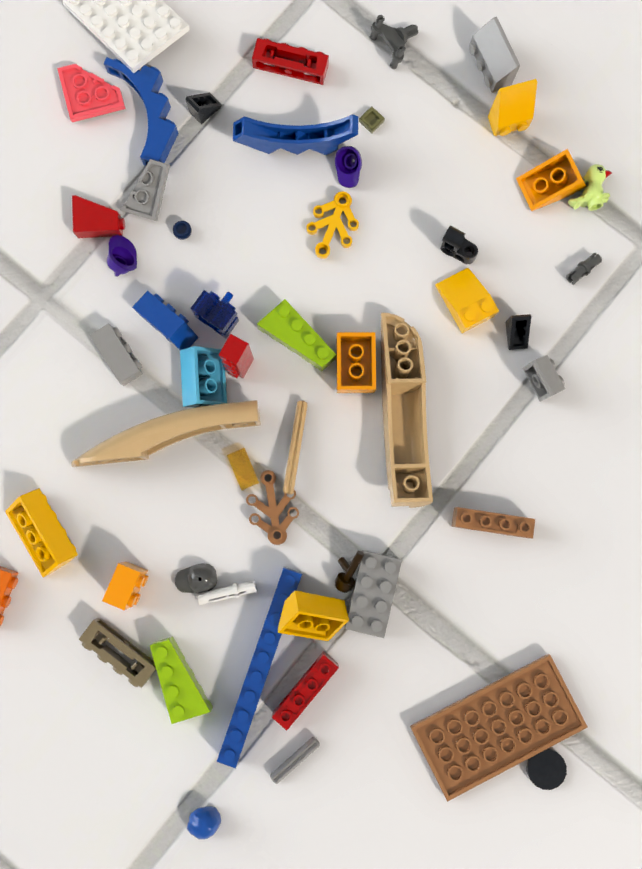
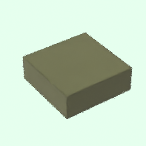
(371, 119)

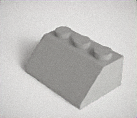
(494, 55)

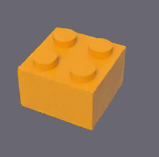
(125, 585)

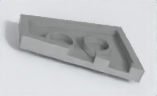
(149, 191)

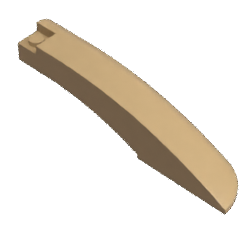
(404, 413)
(168, 429)

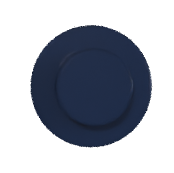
(182, 230)

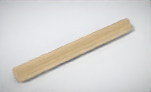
(295, 447)

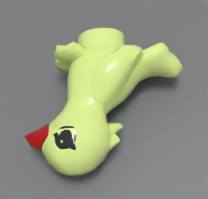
(593, 194)

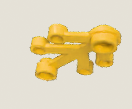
(334, 221)

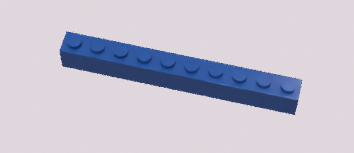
(257, 671)

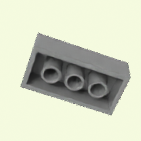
(373, 594)

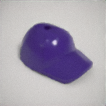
(347, 170)

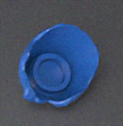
(204, 822)

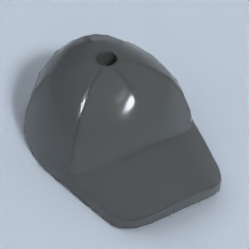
(188, 581)

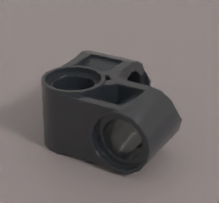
(455, 244)

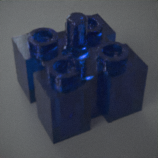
(216, 313)

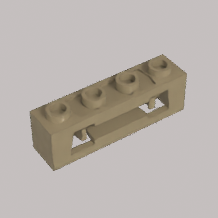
(90, 642)

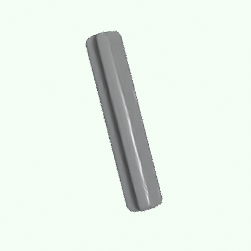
(294, 760)

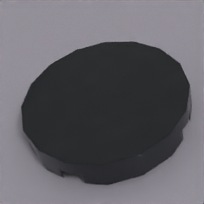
(546, 769)

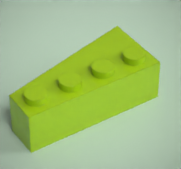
(293, 332)
(179, 686)

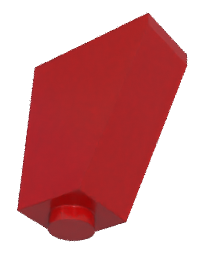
(95, 220)

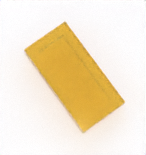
(243, 469)

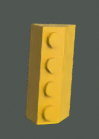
(41, 532)

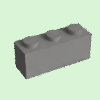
(117, 354)

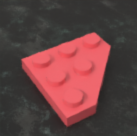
(88, 94)

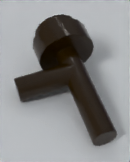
(344, 581)

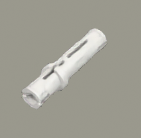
(235, 590)

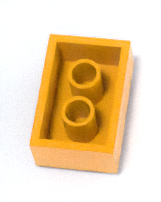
(356, 362)

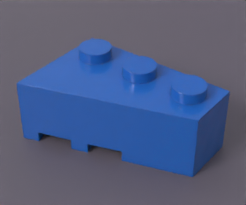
(165, 320)

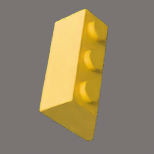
(312, 616)

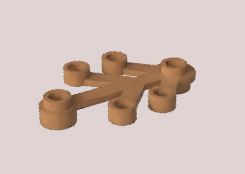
(273, 511)

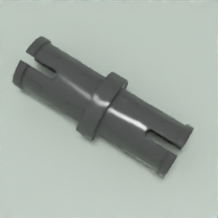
(584, 268)

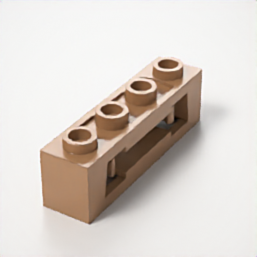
(493, 522)

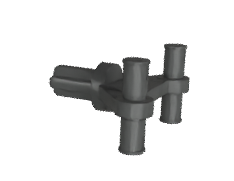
(394, 38)

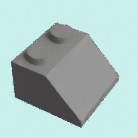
(544, 377)

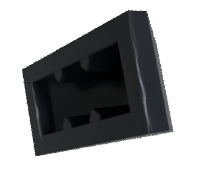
(202, 106)
(518, 331)

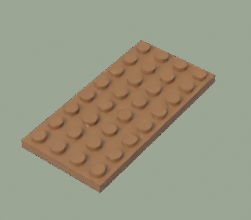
(498, 727)

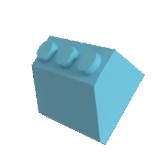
(202, 377)

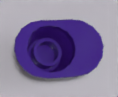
(121, 255)

